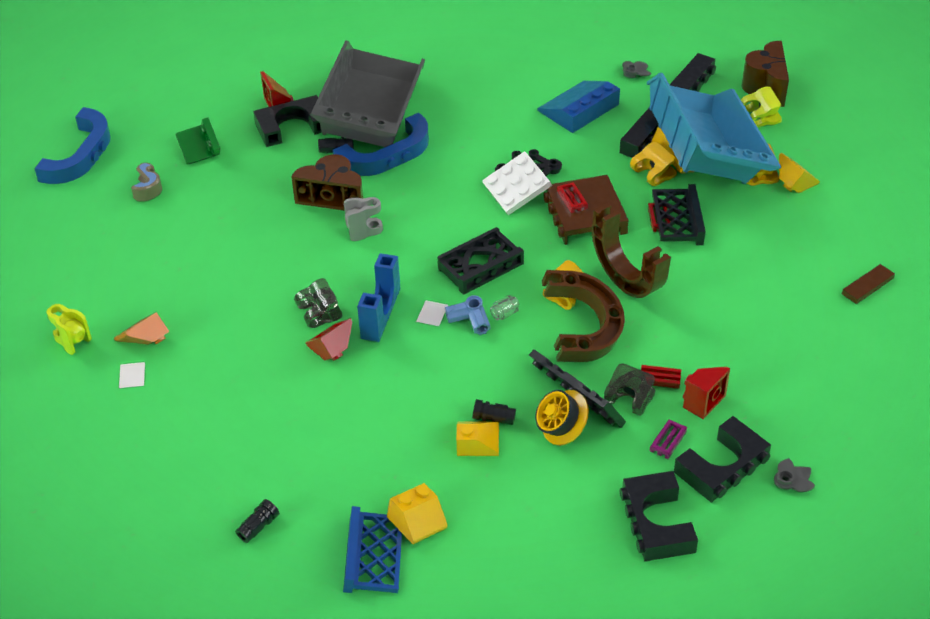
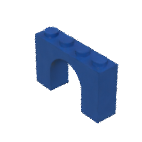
(377, 307)

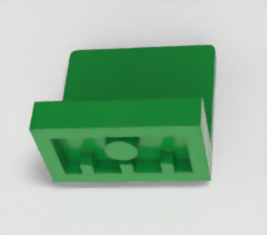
(198, 142)

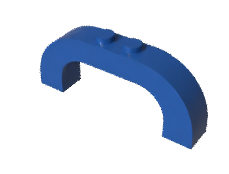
(393, 155)
(84, 158)

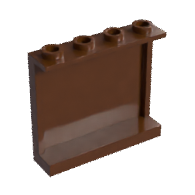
(596, 192)

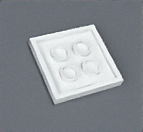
(516, 183)

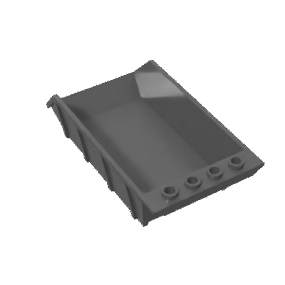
(366, 96)

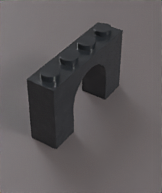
(269, 118)
(715, 480)
(652, 539)

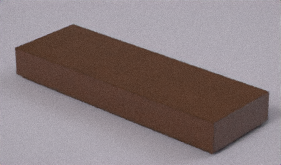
(868, 283)

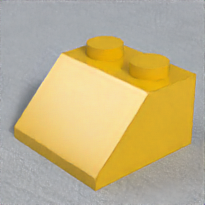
(417, 513)

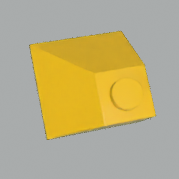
(794, 175)
(477, 438)

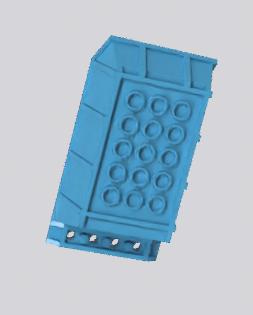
(710, 131)

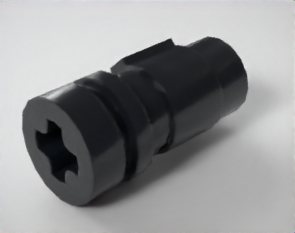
(328, 144)
(495, 412)
(255, 522)

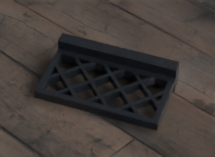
(692, 213)

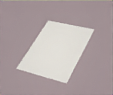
(432, 313)
(132, 375)

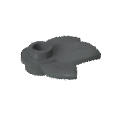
(632, 69)
(793, 477)

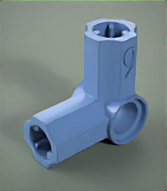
(472, 310)

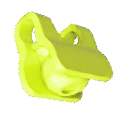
(763, 105)
(70, 327)

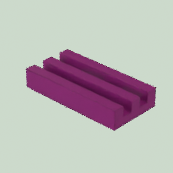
(662, 450)

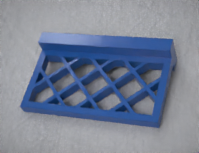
(354, 553)

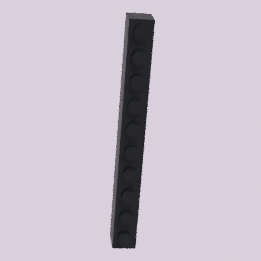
(690, 78)

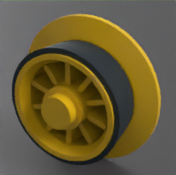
(562, 416)

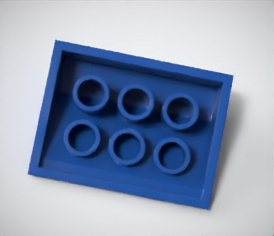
(581, 104)

